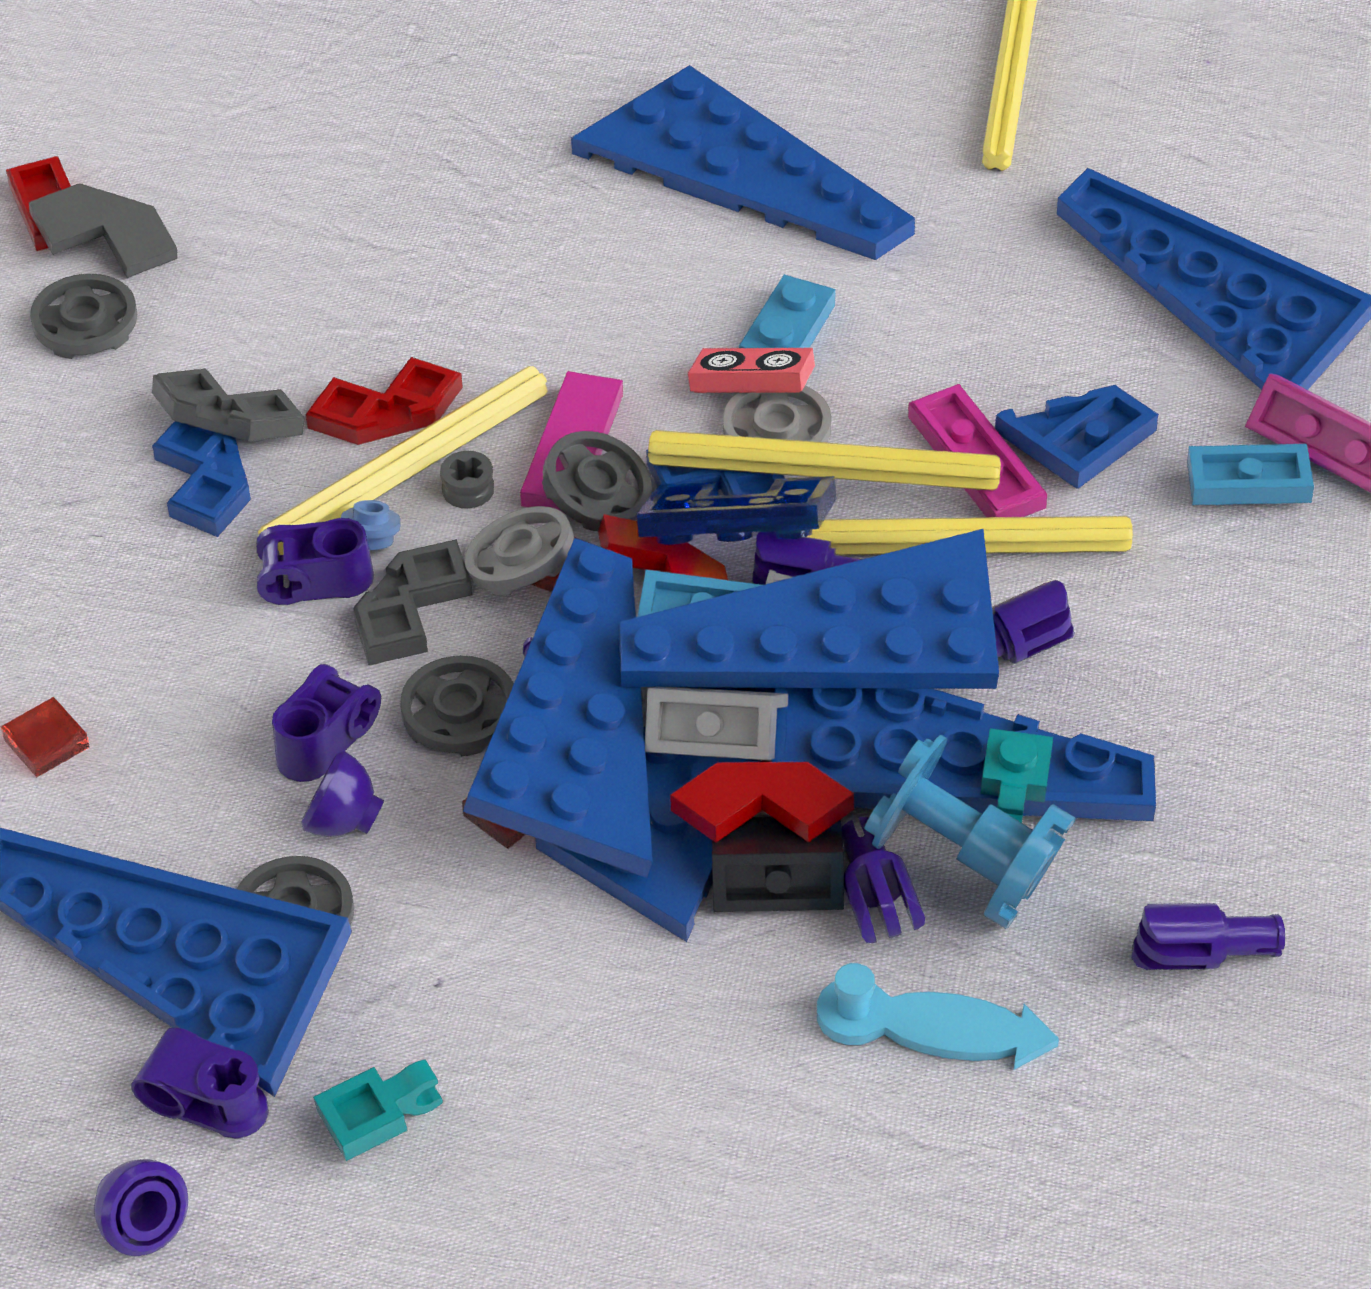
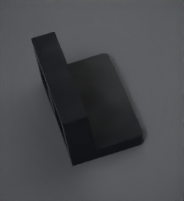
(777, 870)

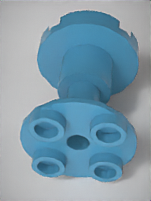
(990, 841)

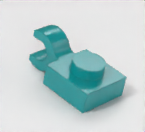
(1016, 769)
(371, 1110)

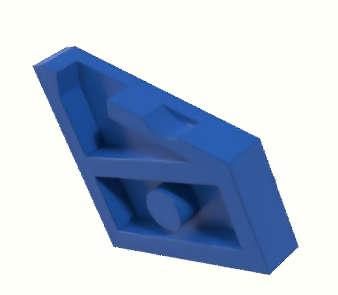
(1080, 433)

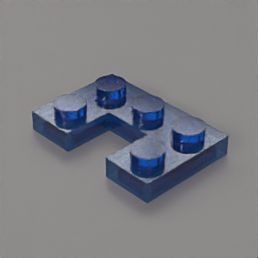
(690, 509)

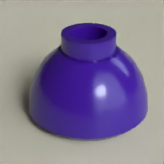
(342, 800)
(140, 1206)

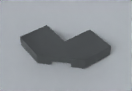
(87, 213)
(200, 401)
(413, 579)

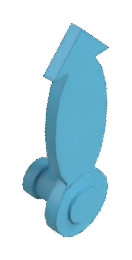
(931, 1023)

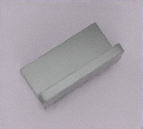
(712, 722)

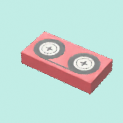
(751, 370)

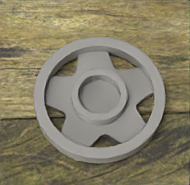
(778, 417)
(521, 551)

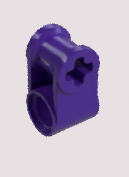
(319, 559)
(321, 722)
(202, 1085)

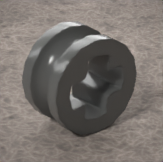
(466, 467)

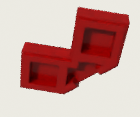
(364, 415)
(647, 554)
(737, 791)

